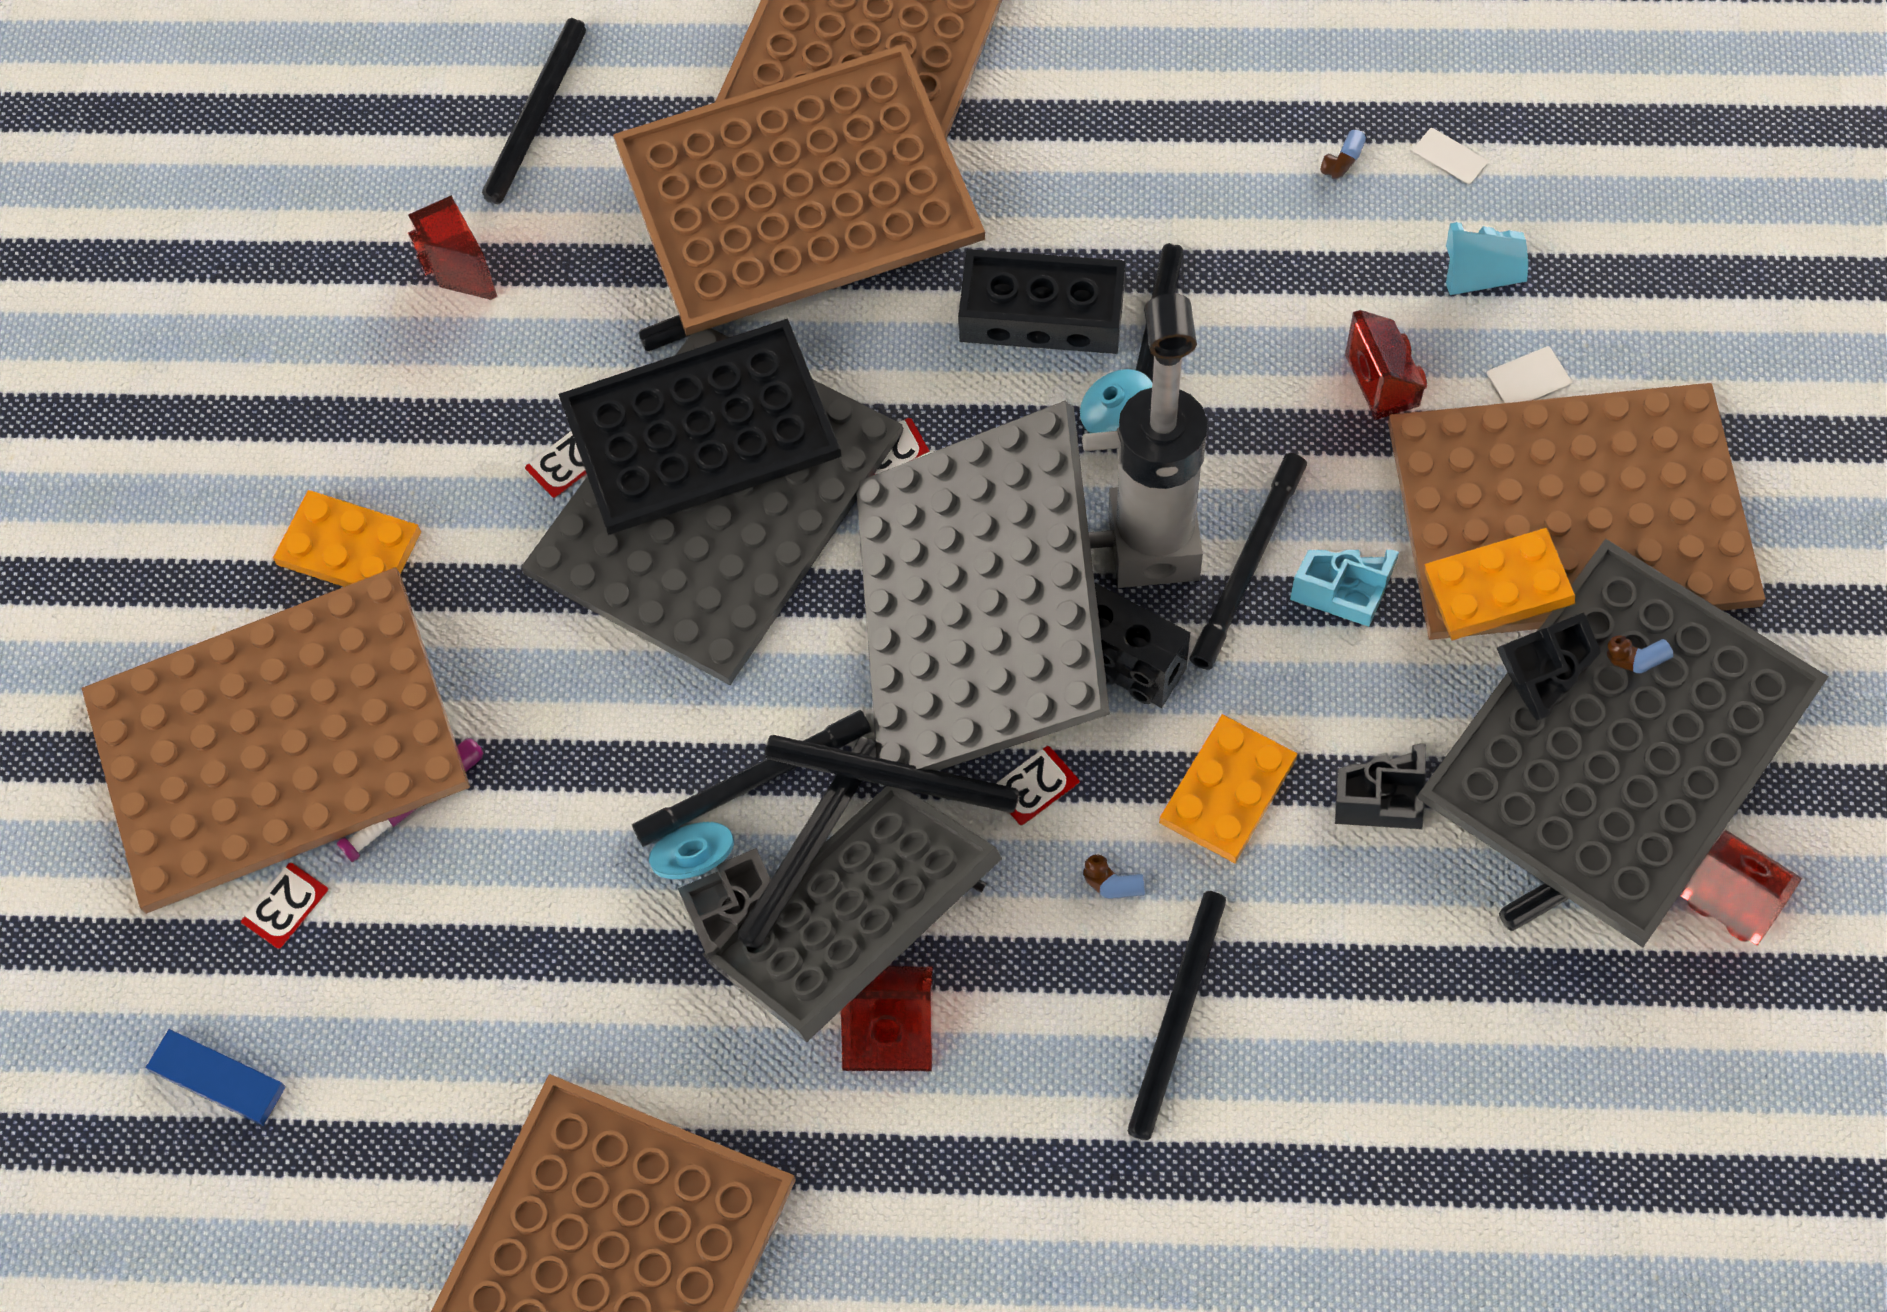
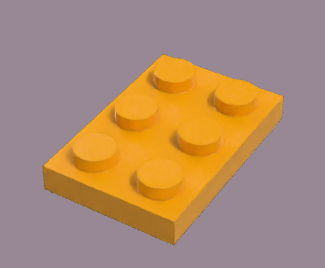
(344, 541)
(1499, 584)
(1228, 788)

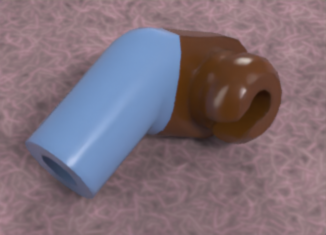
(1348, 155)
(1637, 660)
(1108, 883)

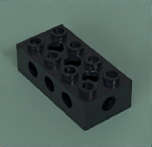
(1041, 301)
(1144, 643)

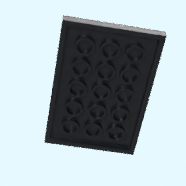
(699, 426)

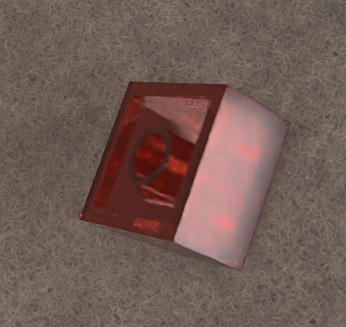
(450, 249)
(1383, 365)
(1740, 888)
(890, 1023)

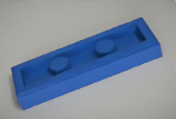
(215, 1077)

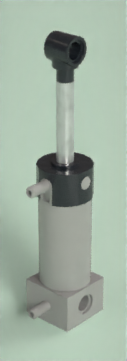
(1159, 462)

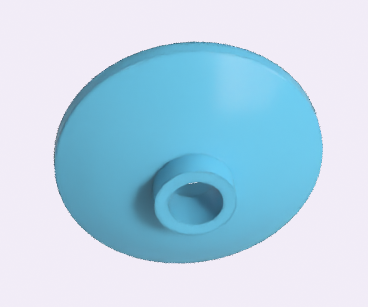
(1108, 396)
(691, 850)

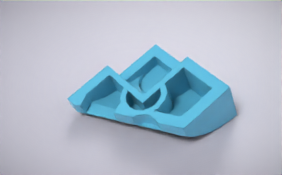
(1485, 259)
(1343, 583)

